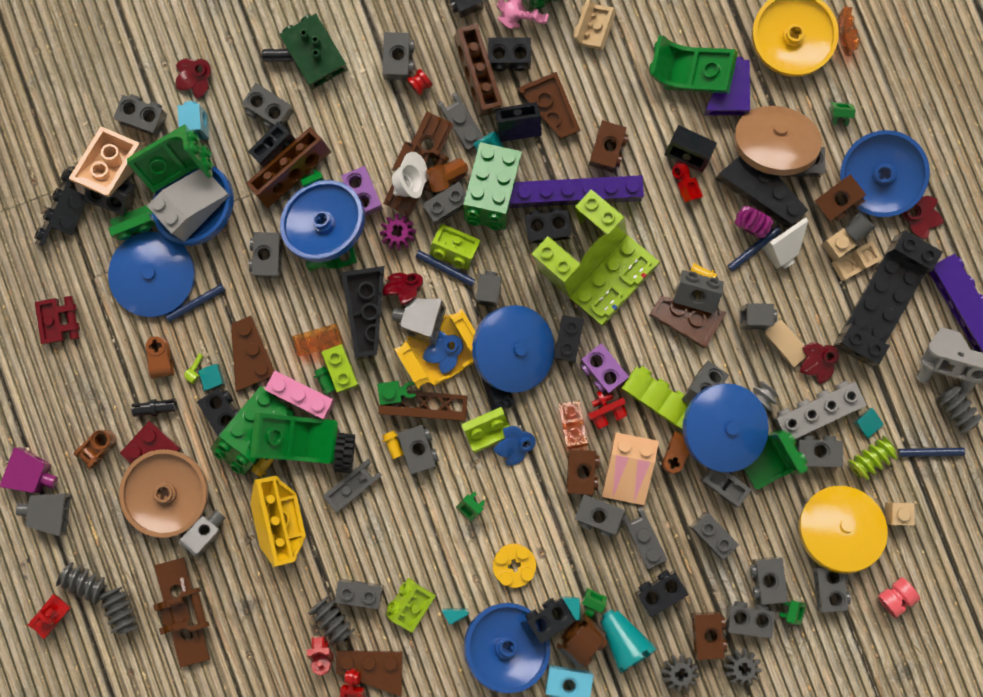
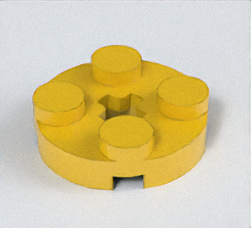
(508, 576)

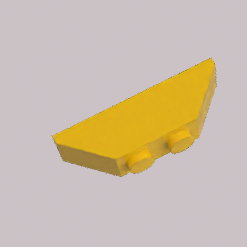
(277, 520)

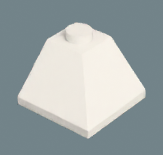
(786, 246)

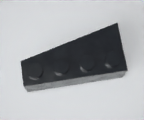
(763, 191)
(363, 305)

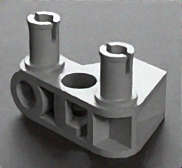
(951, 348)

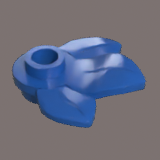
(442, 353)
(512, 445)

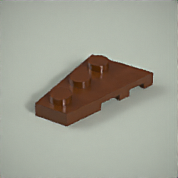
(552, 104)
(687, 321)
(249, 355)
(377, 668)

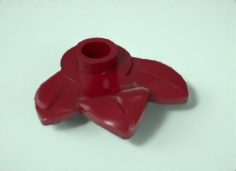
(191, 78)
(924, 218)
(404, 286)
(817, 363)

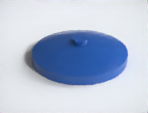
(889, 171)
(322, 221)
(213, 223)
(151, 275)
(513, 349)
(725, 427)
(501, 652)

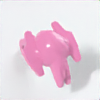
(514, 11)

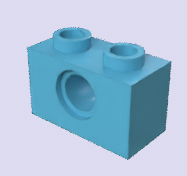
(195, 118)
(558, 675)

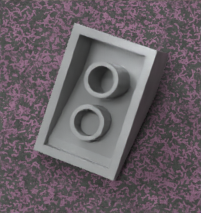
(188, 203)

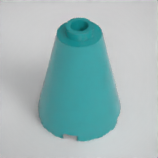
(625, 641)

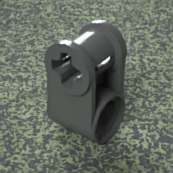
(859, 227)

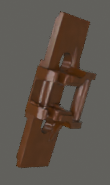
(431, 128)
(176, 614)

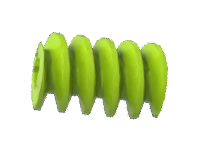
(873, 458)

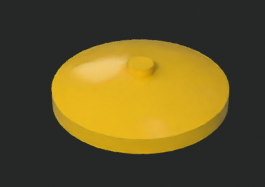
(795, 36)
(843, 529)

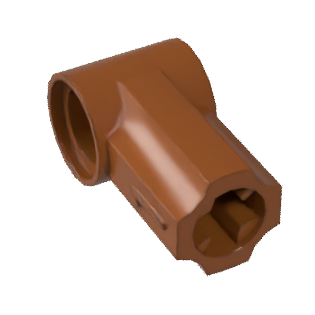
(442, 175)

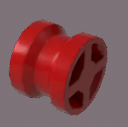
(419, 82)

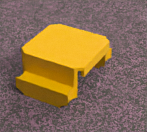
(424, 372)

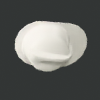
(410, 177)

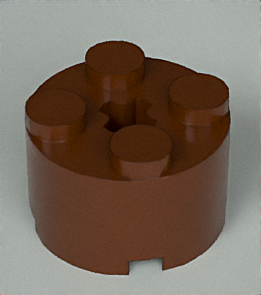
(582, 641)

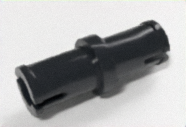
(154, 407)

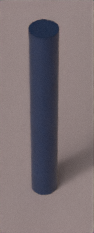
(754, 249)
(445, 268)
(195, 303)
(931, 452)

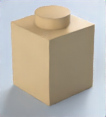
(838, 244)
(899, 513)

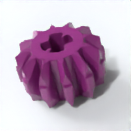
(753, 222)
(389, 232)

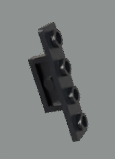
(64, 211)

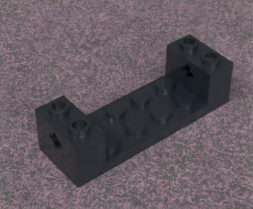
(886, 298)

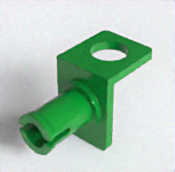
(335, 264)

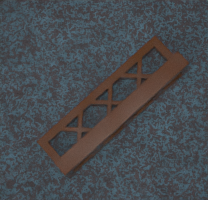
(428, 413)

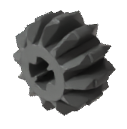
(749, 661)
(685, 679)

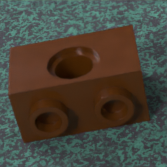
(612, 134)
(828, 203)
(582, 458)
(701, 624)

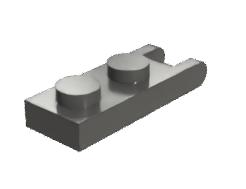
(463, 122)
(350, 487)
(645, 540)

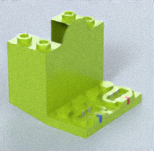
(607, 271)

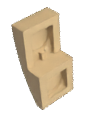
(857, 261)
(787, 343)

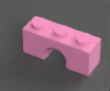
(300, 395)

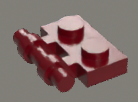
(50, 320)

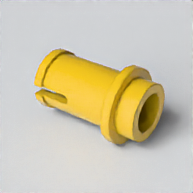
(702, 271)
(393, 444)
(261, 466)

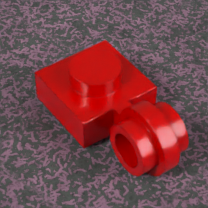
(688, 186)
(352, 678)

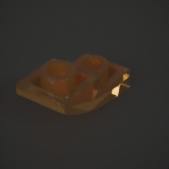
(847, 35)
(317, 340)
(573, 424)

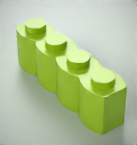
(656, 396)

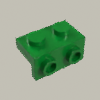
(131, 223)

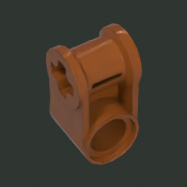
(160, 360)
(92, 450)
(678, 450)

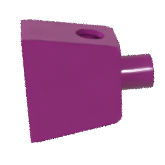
(27, 472)

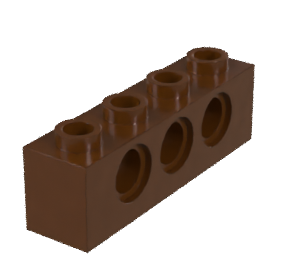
(477, 70)
(288, 167)

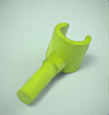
(190, 375)

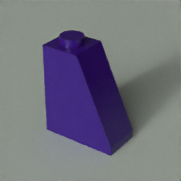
(738, 100)

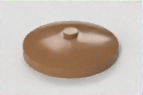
(777, 140)
(163, 493)

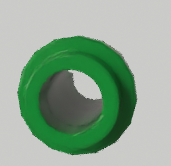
(324, 380)

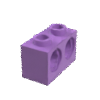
(365, 190)
(608, 365)

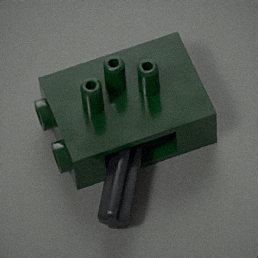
(310, 49)

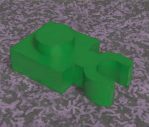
(391, 392)

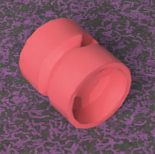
(898, 597)

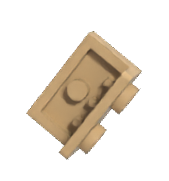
(594, 25)

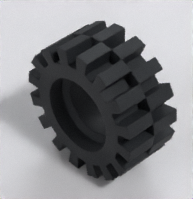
(344, 453)

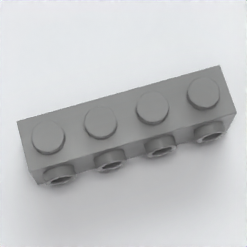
(820, 411)

